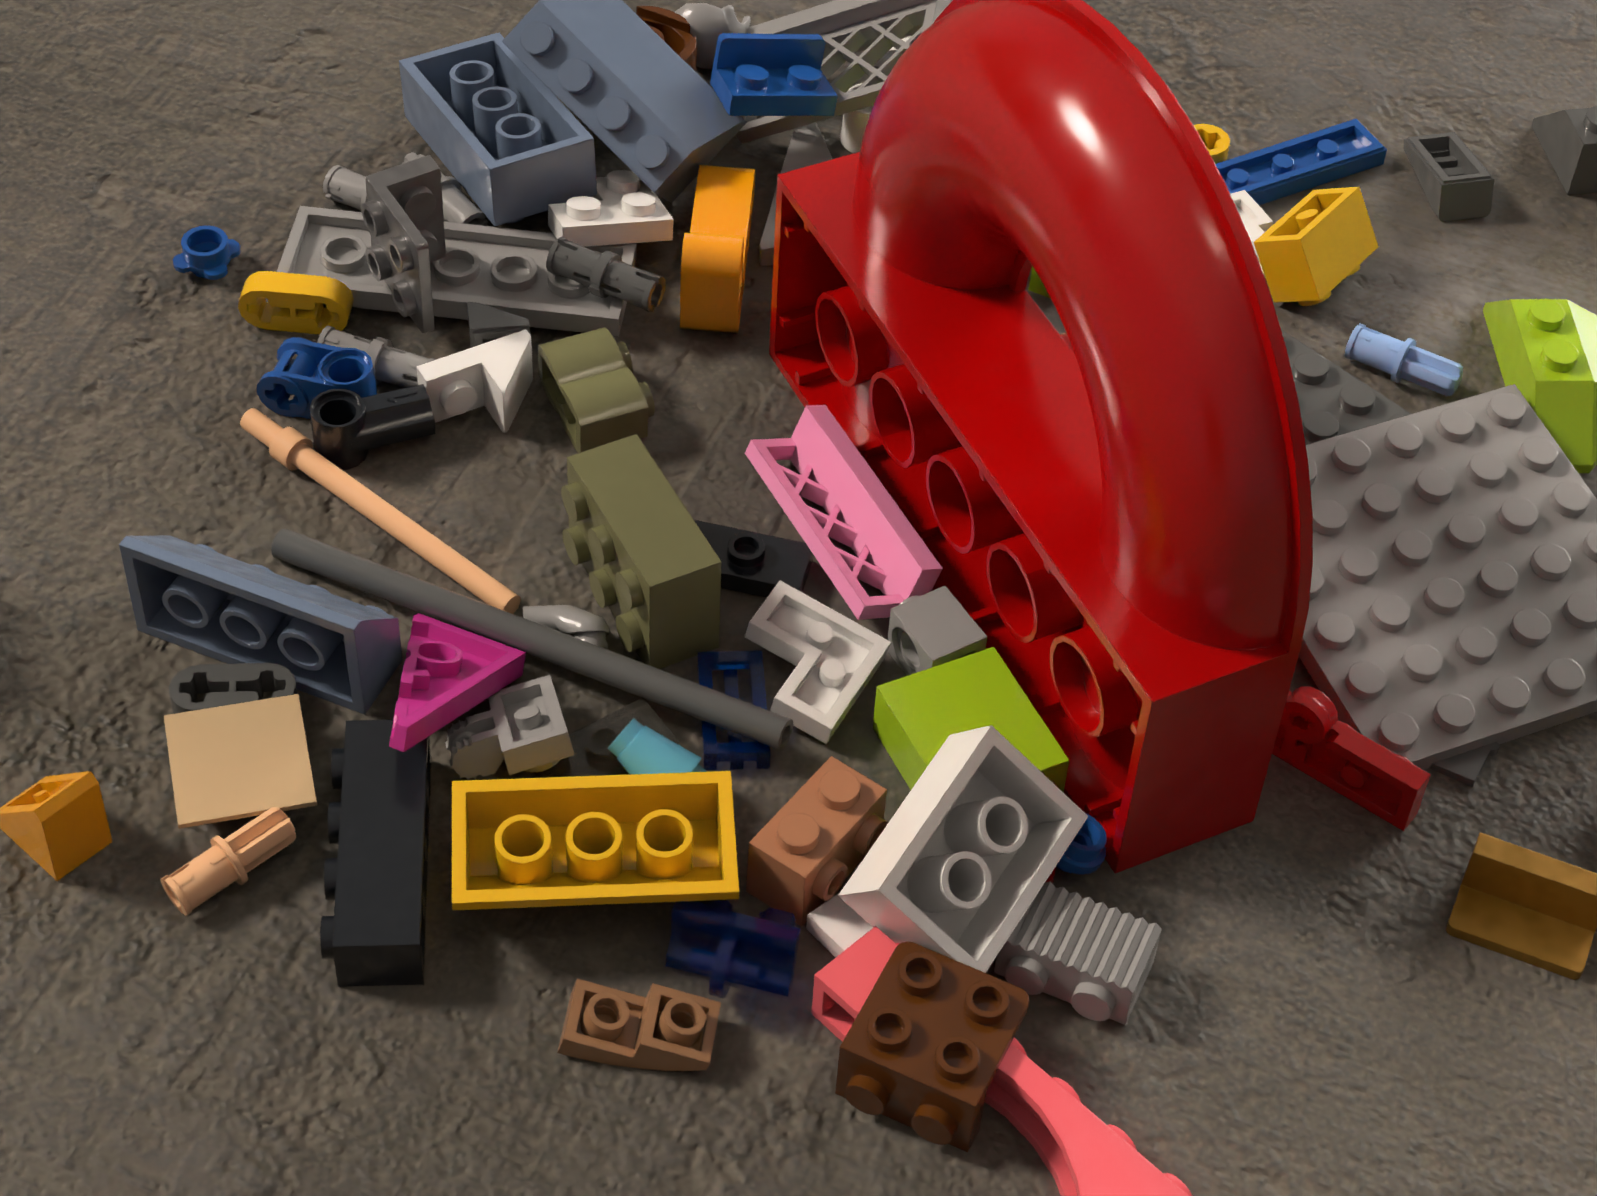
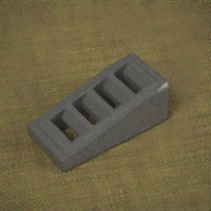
(1450, 176)

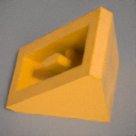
(58, 821)

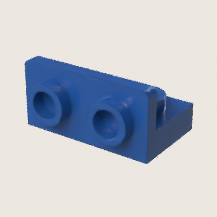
(772, 75)

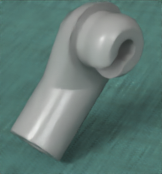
(570, 621)

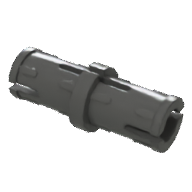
(606, 274)

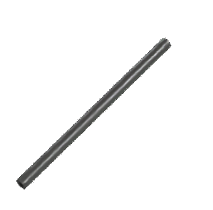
(535, 639)

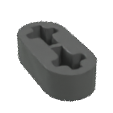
(228, 684)

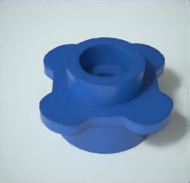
(206, 252)

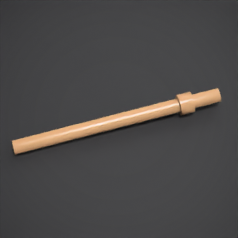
(297, 452)

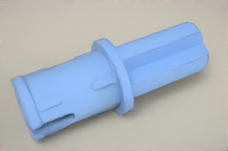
(1404, 360)

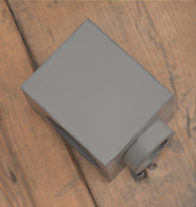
(932, 631)

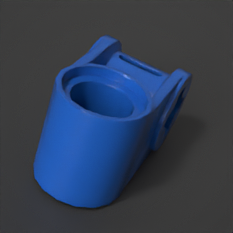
(311, 373)

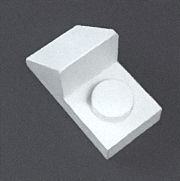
(484, 375)

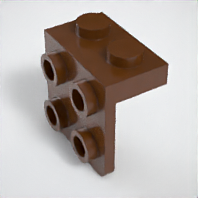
(929, 1044)

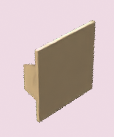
(239, 760)

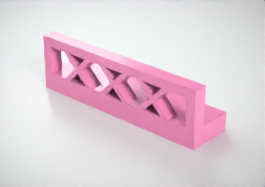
(859, 513)

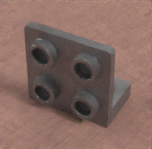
(406, 234)

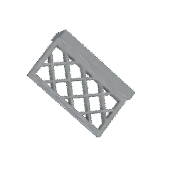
(848, 29)

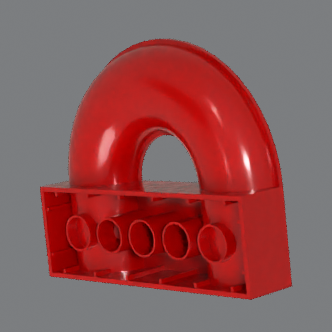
(1099, 494)

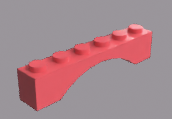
(1069, 1138)

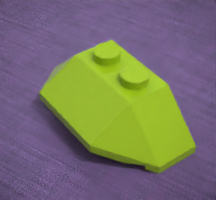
(1552, 360)

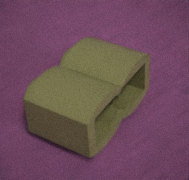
(594, 389)

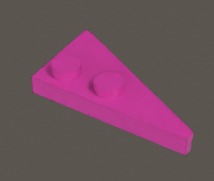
(447, 676)

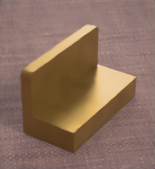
(1526, 907)

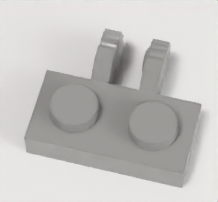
(520, 728)

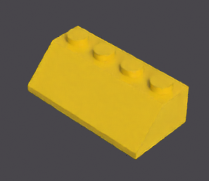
(593, 840)

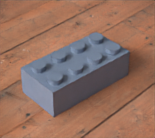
(498, 128)

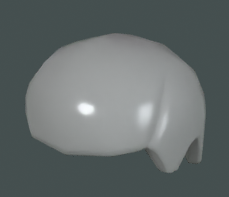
(707, 24)

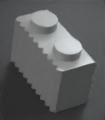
(1080, 954)

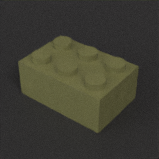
(642, 553)

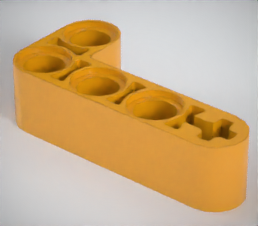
(717, 249)

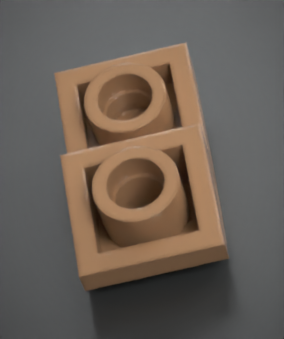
(650, 1032)

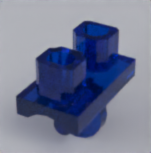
(734, 946)

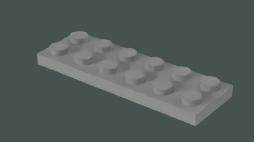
(480, 266)

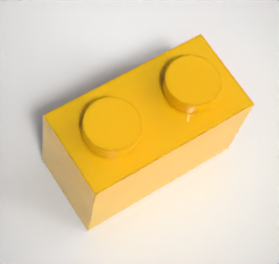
(1316, 245)

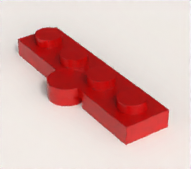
(1347, 760)

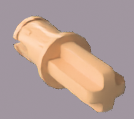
(229, 860)

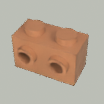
(816, 840)

